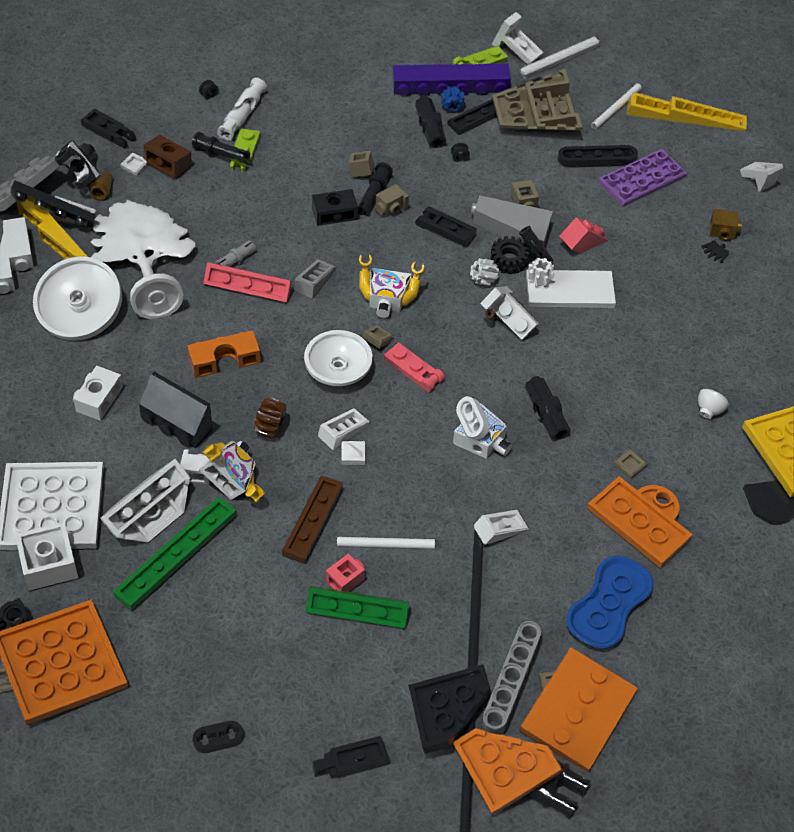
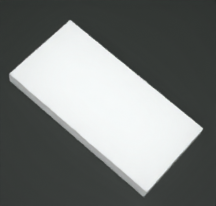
(574, 289)

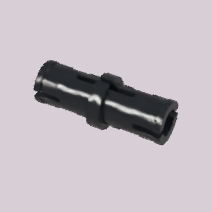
(528, 235)

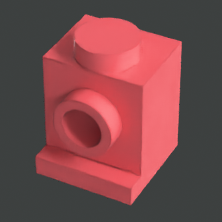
(345, 567)

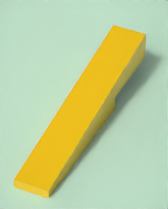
(685, 112)
(50, 231)

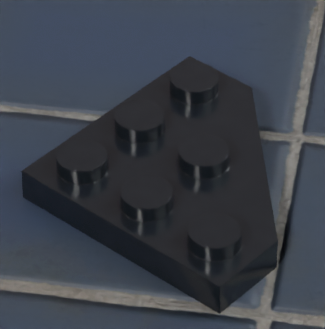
(447, 705)

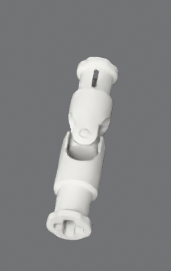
(242, 109)

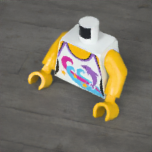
(387, 288)
(231, 469)

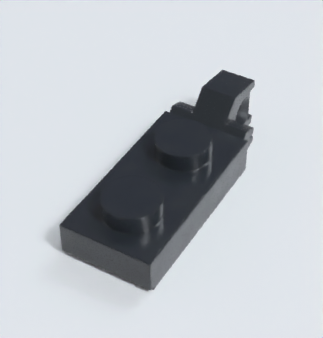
(352, 758)

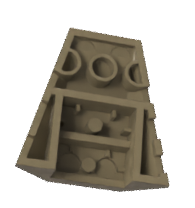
(538, 105)

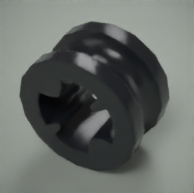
(208, 89)
(460, 147)

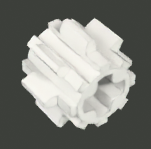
(484, 271)
(541, 272)

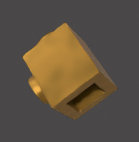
(724, 224)

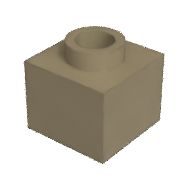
(361, 164)

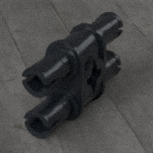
(549, 796)

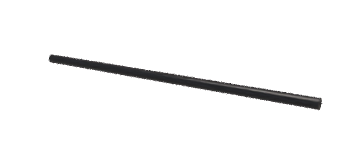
(467, 780)

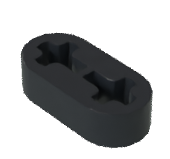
(217, 730)

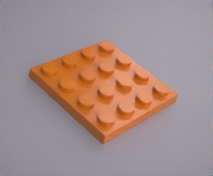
(60, 662)

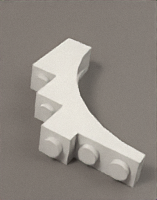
(14, 252)

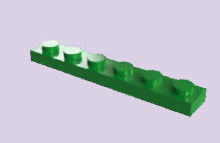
(174, 553)

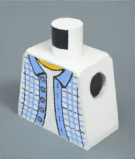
(492, 441)

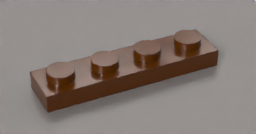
(312, 519)

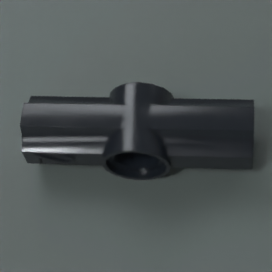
(430, 122)
(548, 408)

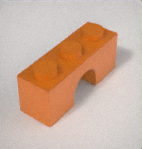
(240, 346)

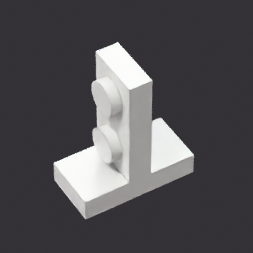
(517, 40)
(510, 311)

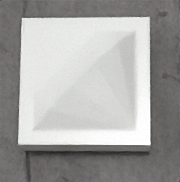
(353, 452)

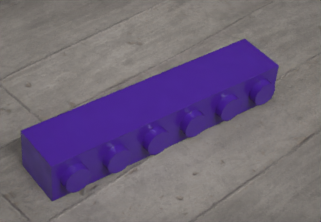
(436, 78)

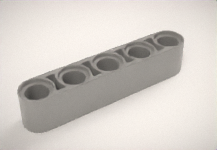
(512, 668)

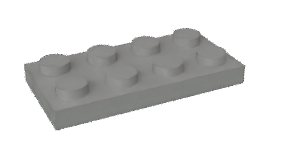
(34, 174)

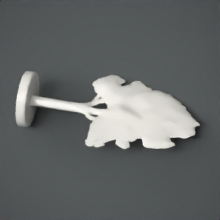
(131, 232)

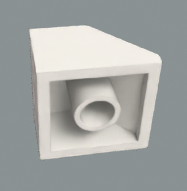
(46, 556)

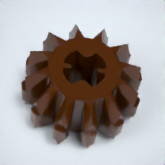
(270, 417)

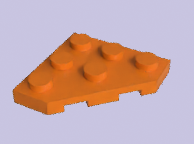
(505, 766)

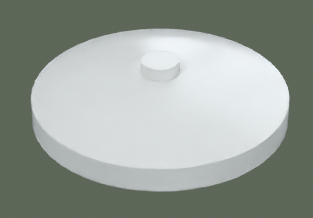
(77, 298)

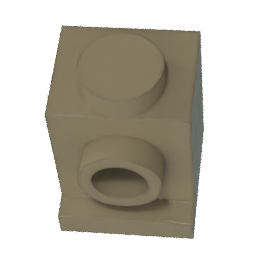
(527, 198)
(391, 201)

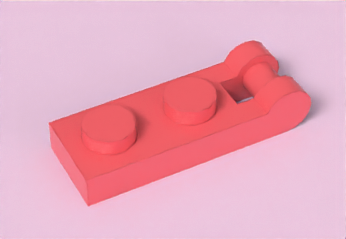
(413, 367)

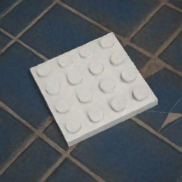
(52, 494)

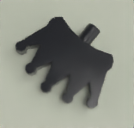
(716, 250)

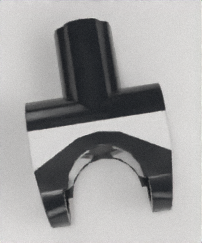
(79, 162)

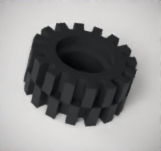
(512, 246)

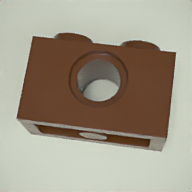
(167, 156)

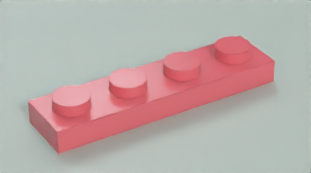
(247, 282)

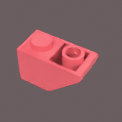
(583, 235)

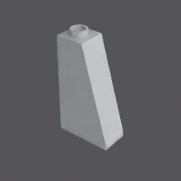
(510, 218)

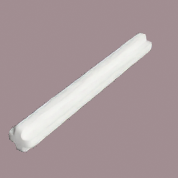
(559, 57)

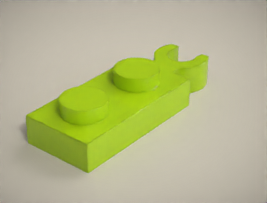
(247, 141)

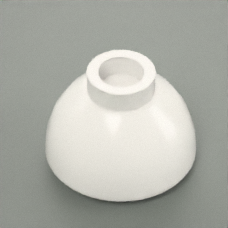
(711, 403)

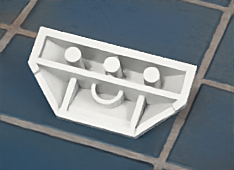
(150, 505)

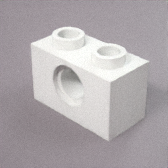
(97, 392)

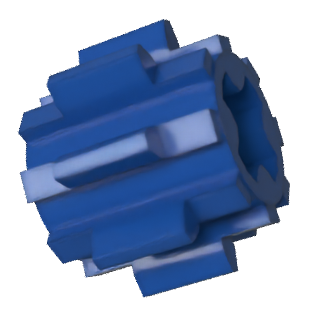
(452, 99)

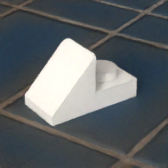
(764, 173)

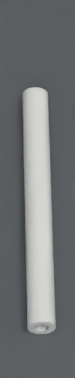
(615, 107)
(385, 542)

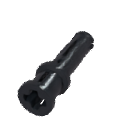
(214, 146)
(377, 183)

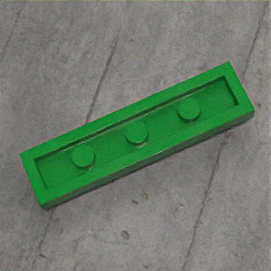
(357, 606)

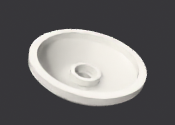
(338, 349)

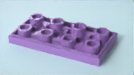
(642, 177)

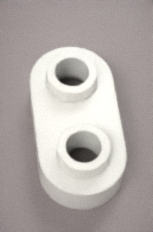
(473, 421)

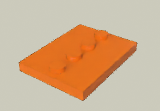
(578, 709)

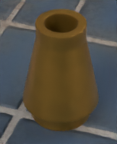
(101, 186)

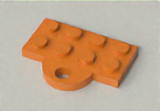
(642, 519)

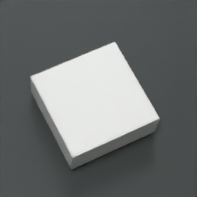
(134, 164)

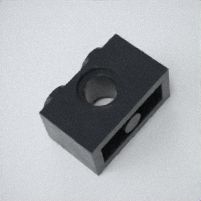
(334, 207)

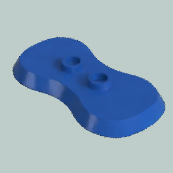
(603, 612)

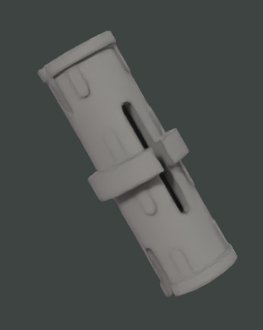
(236, 255)

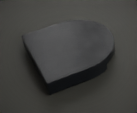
(770, 502)

